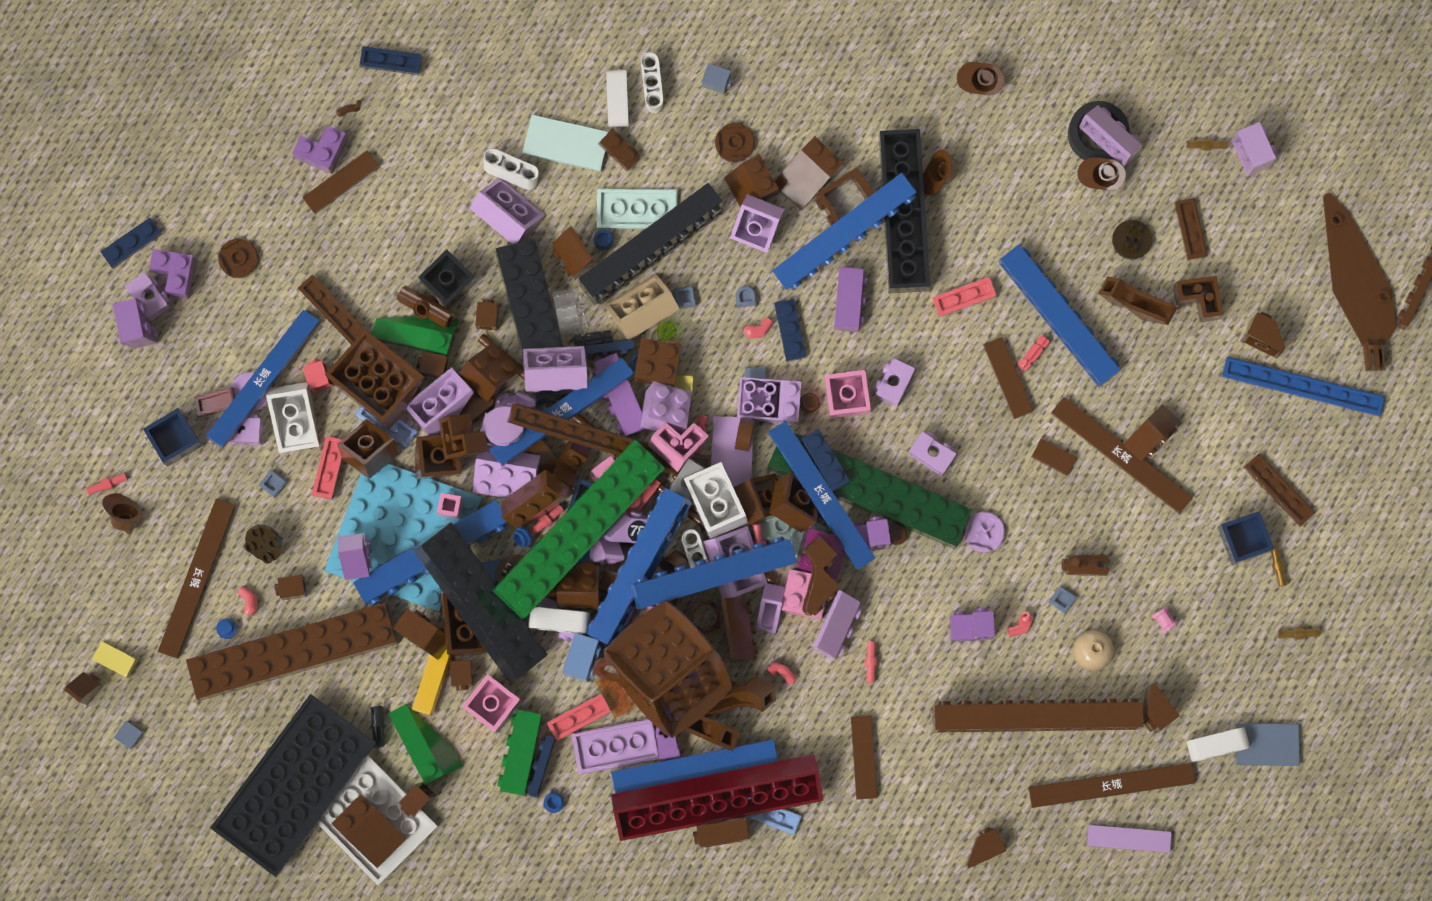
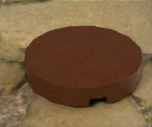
(729, 145)
(244, 258)

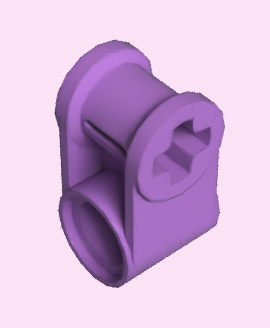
(667, 747)

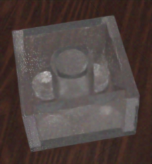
(568, 310)

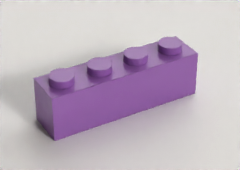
(622, 402)

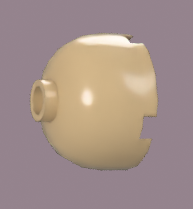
(1093, 650)

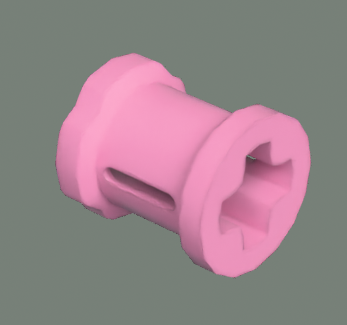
(1165, 619)

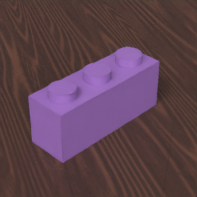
(849, 299)

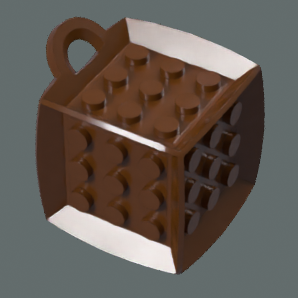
(667, 668)

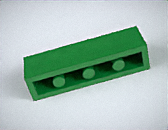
(520, 753)

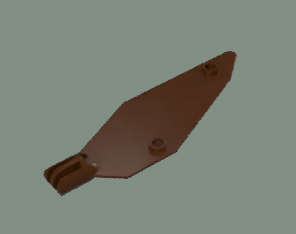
(1359, 284)

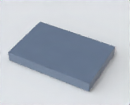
(1270, 745)

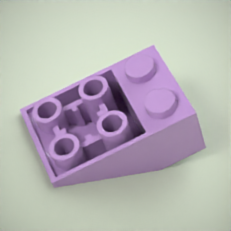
(769, 400)

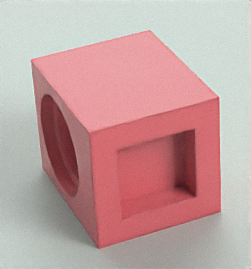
(315, 376)

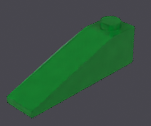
(416, 334)
(428, 750)

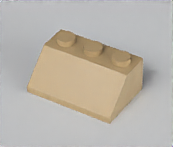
(642, 307)

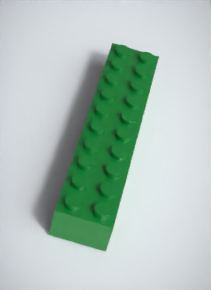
(578, 529)

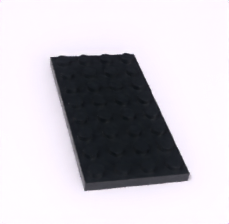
(293, 785)

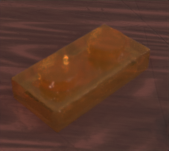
(614, 697)

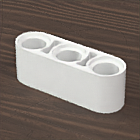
(650, 73)
(617, 98)
(506, 161)
(693, 550)
(559, 620)
(1218, 744)

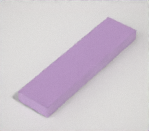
(1128, 838)

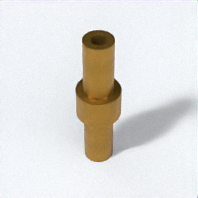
(1206, 144)
(1278, 567)
(1299, 633)

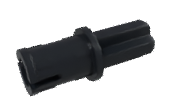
(378, 725)

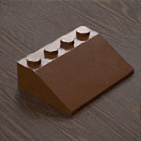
(375, 379)

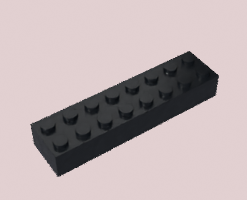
(905, 230)
(651, 244)
(530, 304)
(471, 594)

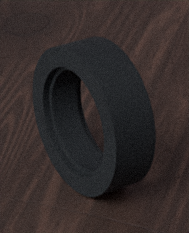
(1074, 138)

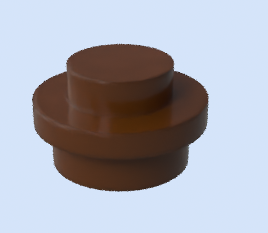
(809, 403)
(897, 534)

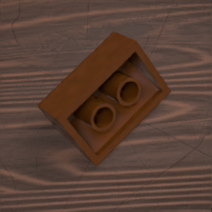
(535, 499)
(739, 629)
(458, 636)

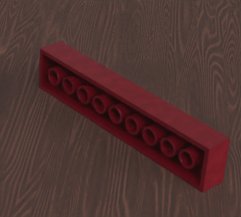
(717, 797)

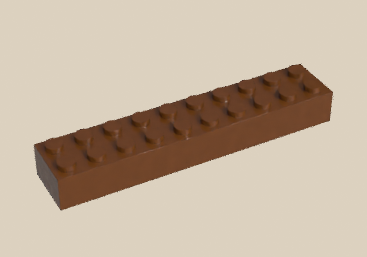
(291, 652)
(1037, 717)

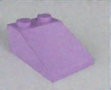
(439, 400)

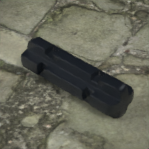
(593, 338)

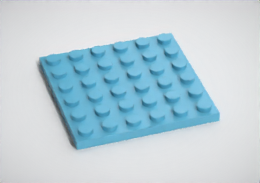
(395, 517)

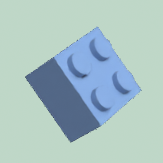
(581, 658)

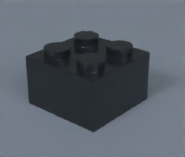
(447, 279)

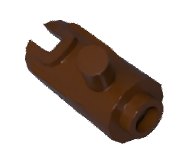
(1085, 565)

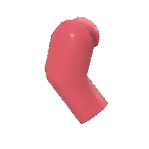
(758, 331)
(251, 600)
(1022, 626)
(783, 670)

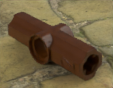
(426, 307)

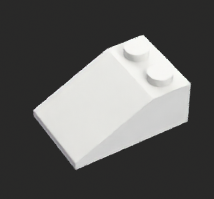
(293, 417)
(715, 500)

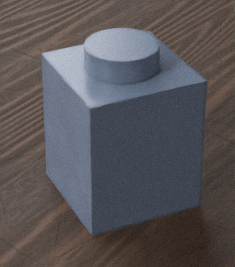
(717, 79)

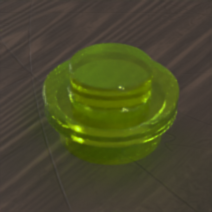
(666, 331)

